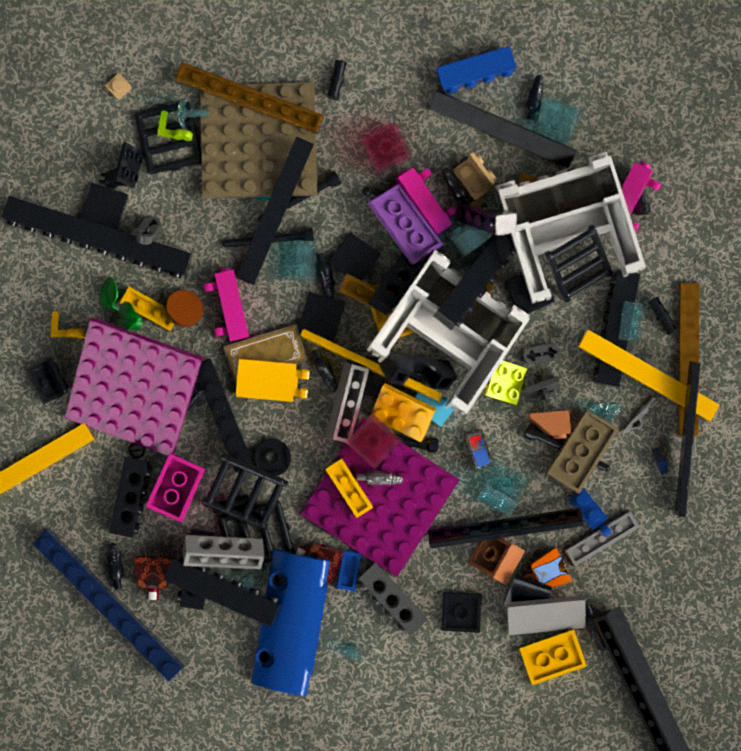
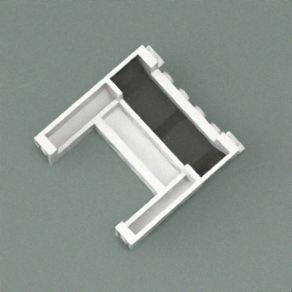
(563, 208)
(476, 344)

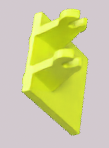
(506, 383)

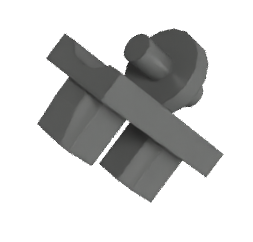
(543, 389)

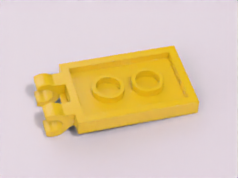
(269, 380)

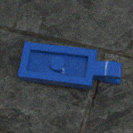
(590, 511)

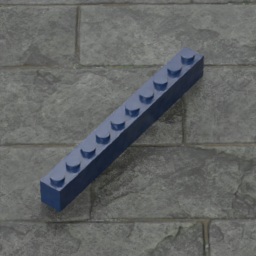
(108, 604)

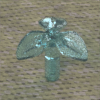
(184, 113)
(608, 414)

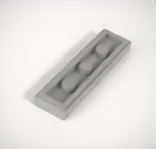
(597, 541)

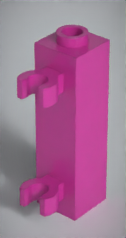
(635, 184)
(424, 200)
(231, 305)

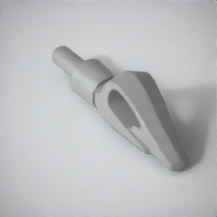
(638, 417)

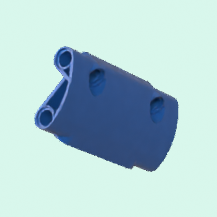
(298, 624)

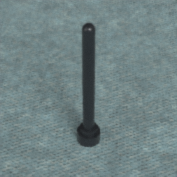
(331, 180)
(304, 235)
(534, 433)

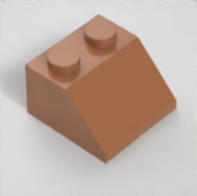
(552, 423)
(496, 558)

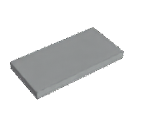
(546, 615)

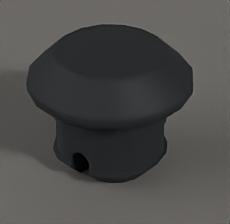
(136, 451)

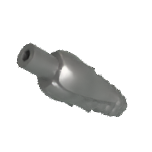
(376, 477)

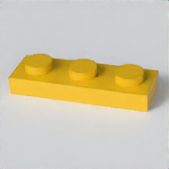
(148, 308)
(349, 488)

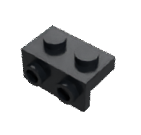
(47, 381)

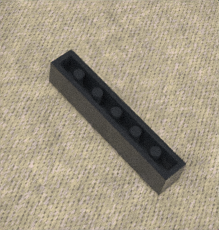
(475, 280)
(623, 290)
(223, 413)
(224, 592)

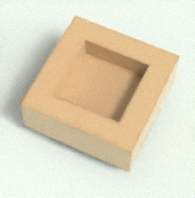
(118, 86)

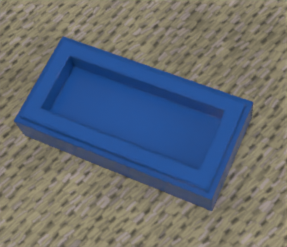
(349, 570)

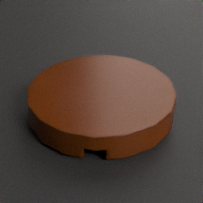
(184, 308)

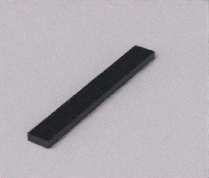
(503, 129)
(275, 210)
(687, 438)
(505, 528)

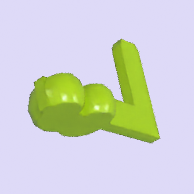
(177, 134)

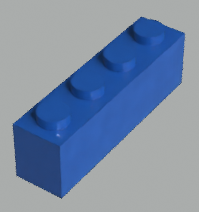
(476, 69)

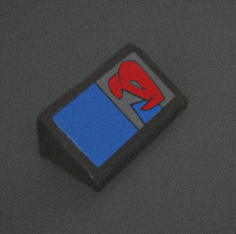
(478, 449)

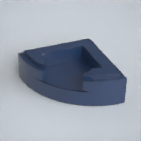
(660, 460)

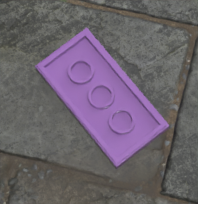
(405, 224)

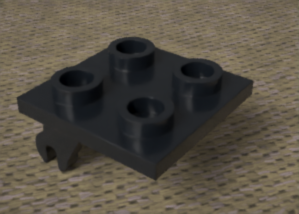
(127, 168)

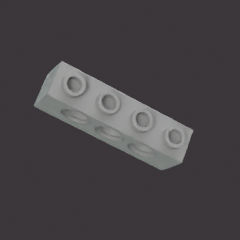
(223, 552)

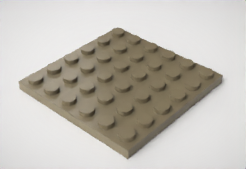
(248, 149)

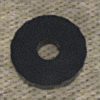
(282, 451)

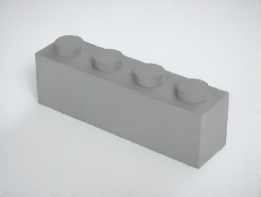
(347, 402)

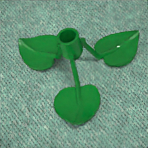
(127, 315)

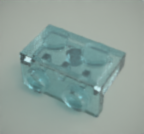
(630, 322)

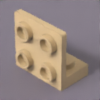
(475, 176)

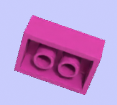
(176, 487)

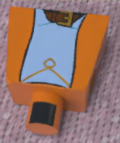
(549, 569)

